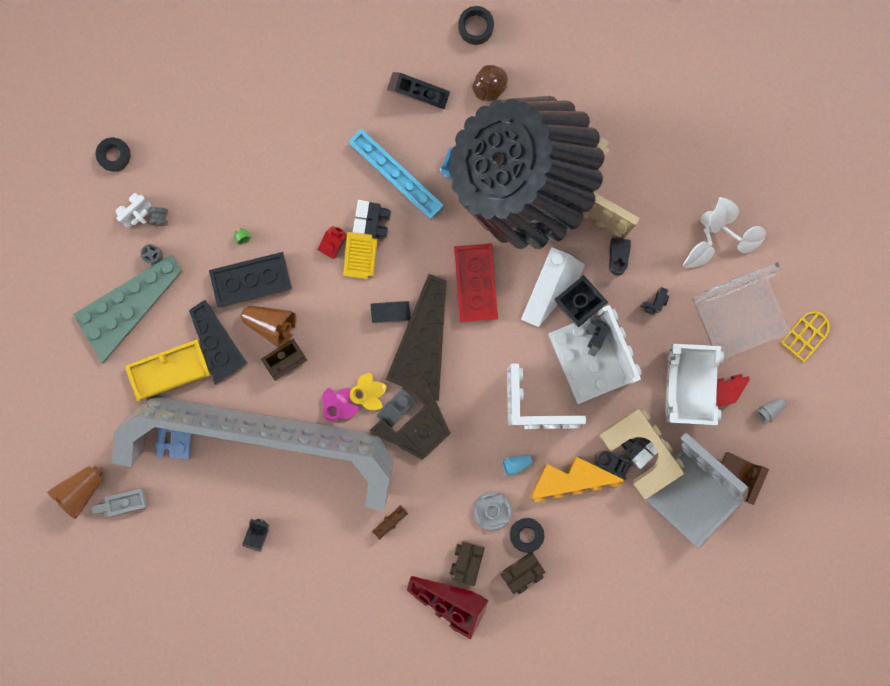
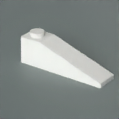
(555, 277)

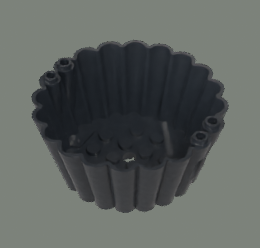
(544, 173)

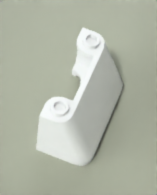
(692, 384)

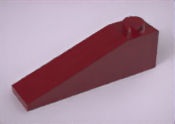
(457, 605)

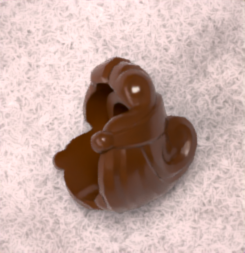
(491, 78)

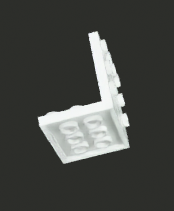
(595, 375)
(516, 395)

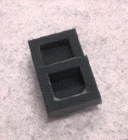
(390, 312)

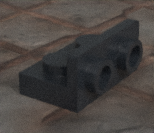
(599, 331)

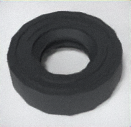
(102, 149)
(515, 535)

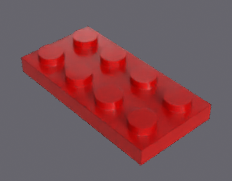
(475, 282)

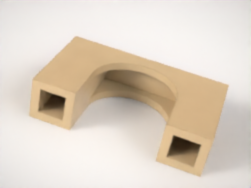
(666, 467)

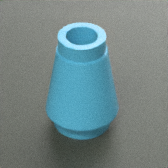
(516, 464)

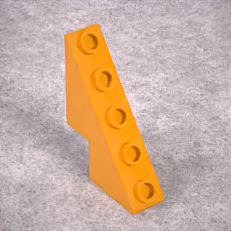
(579, 477)

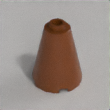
(270, 323)
(77, 490)

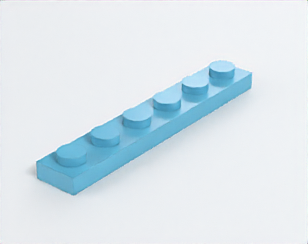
(395, 174)

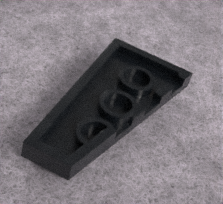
(219, 348)

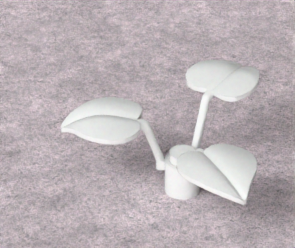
(723, 214)

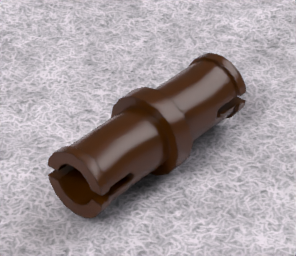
(390, 522)

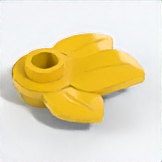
(371, 392)

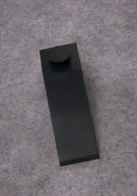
(418, 90)

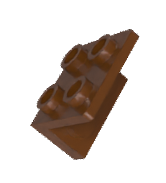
(747, 472)

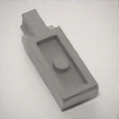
(121, 503)

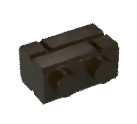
(284, 359)
(467, 563)
(522, 573)

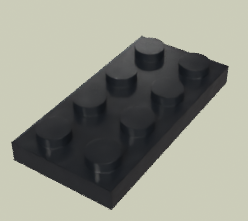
(250, 279)

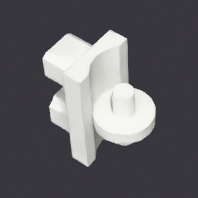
(135, 212)

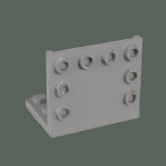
(700, 497)

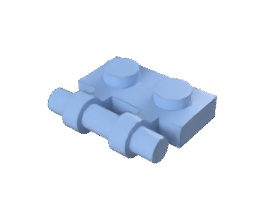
(179, 445)

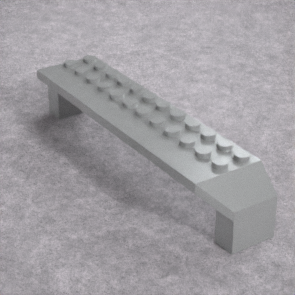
(361, 448)

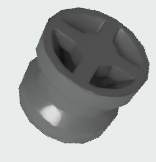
(158, 216)
(148, 252)

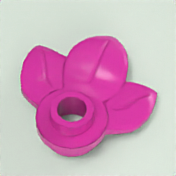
(340, 402)

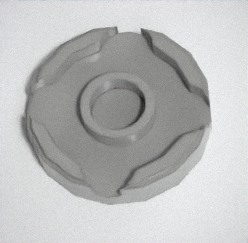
(492, 511)

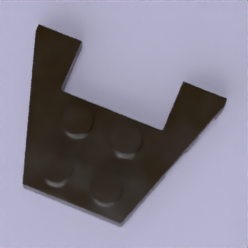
(422, 431)

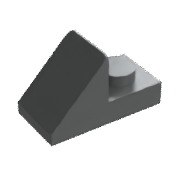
(396, 407)

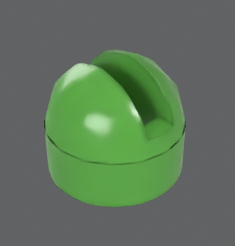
(242, 236)

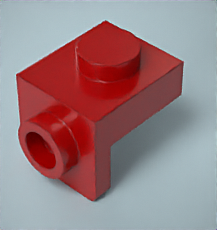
(332, 241)

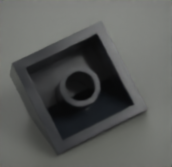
(580, 301)

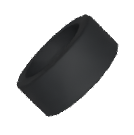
(479, 11)

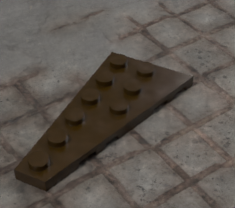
(421, 345)

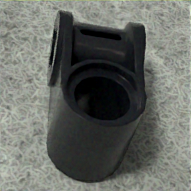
(619, 252)
(616, 465)

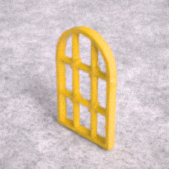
(799, 336)

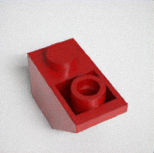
(730, 391)

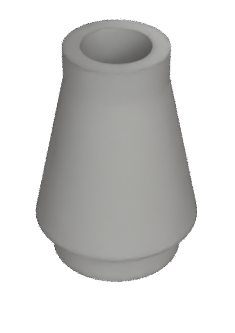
(770, 411)

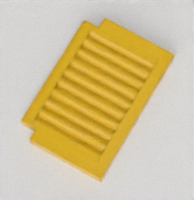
(360, 255)

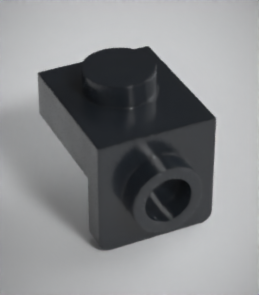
(661, 299)
(256, 534)

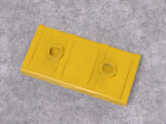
(167, 370)

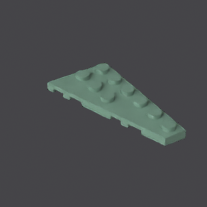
(120, 310)

